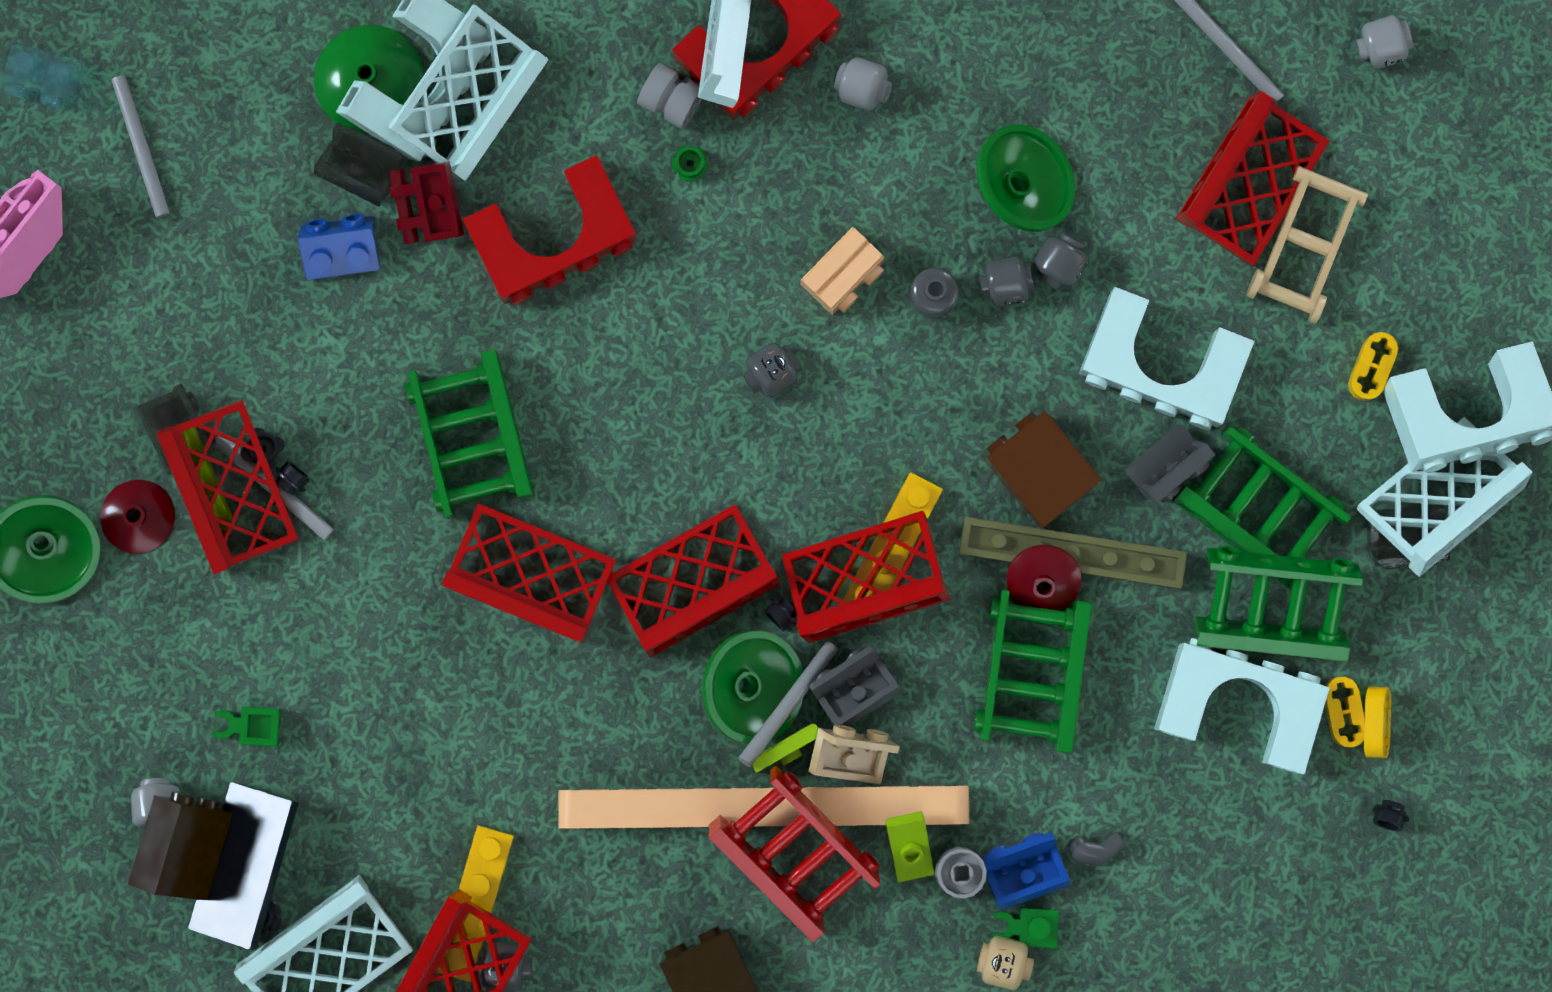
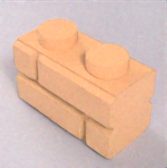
(843, 272)

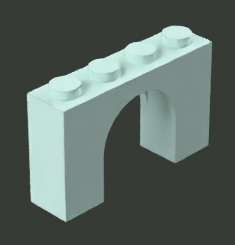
(375, 111)
(1113, 363)
(1434, 439)
(1294, 700)

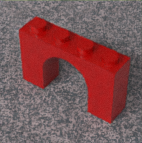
(807, 25)
(519, 272)

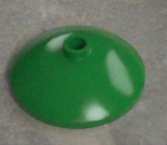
(387, 53)
(1037, 170)
(52, 569)
(769, 672)

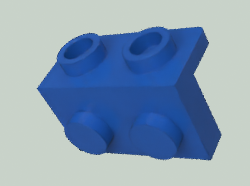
(338, 246)
(1025, 870)

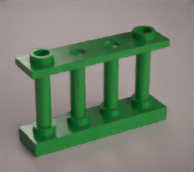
(506, 444)
(1227, 522)
(1289, 637)
(1062, 694)

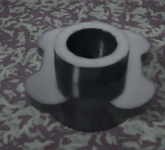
(272, 444)

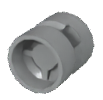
(669, 94)
(960, 872)

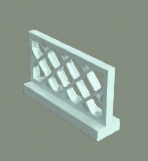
(494, 111)
(1459, 523)
(312, 926)

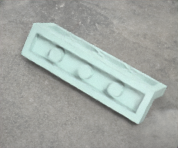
(724, 51)

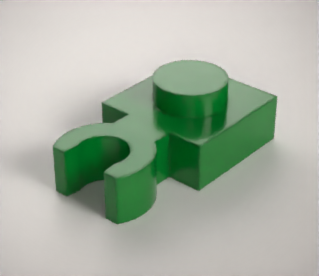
(255, 726)
(1034, 926)

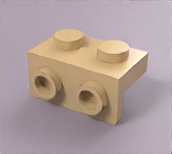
(851, 755)

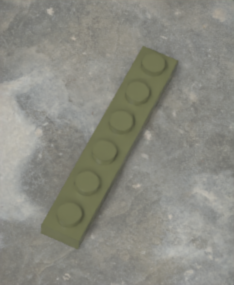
(1093, 554)

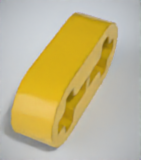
(1381, 369)
(1353, 710)
(1377, 722)

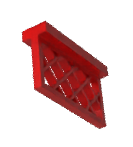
(1224, 164)
(197, 501)
(516, 603)
(710, 607)
(875, 607)
(441, 938)

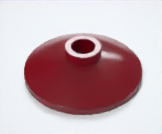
(155, 520)
(1039, 565)

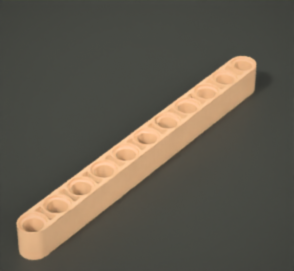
(702, 805)

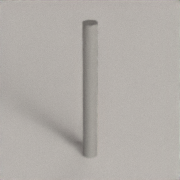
(1230, 49)
(140, 146)
(291, 502)
(787, 704)

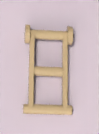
(1316, 301)

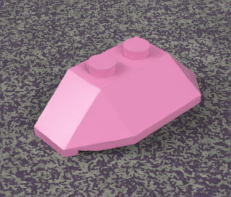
(28, 229)

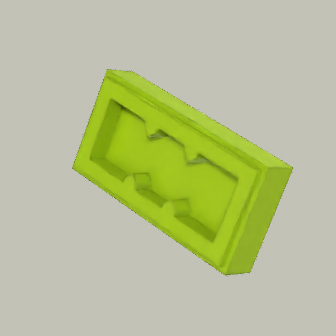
(787, 749)
(910, 846)

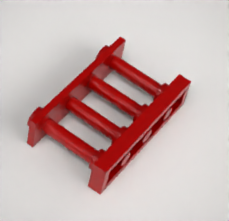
(783, 888)

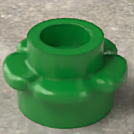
(685, 154)

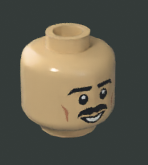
(1004, 963)

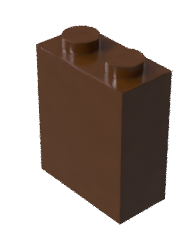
(1041, 468)

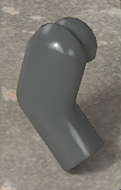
(1096, 853)

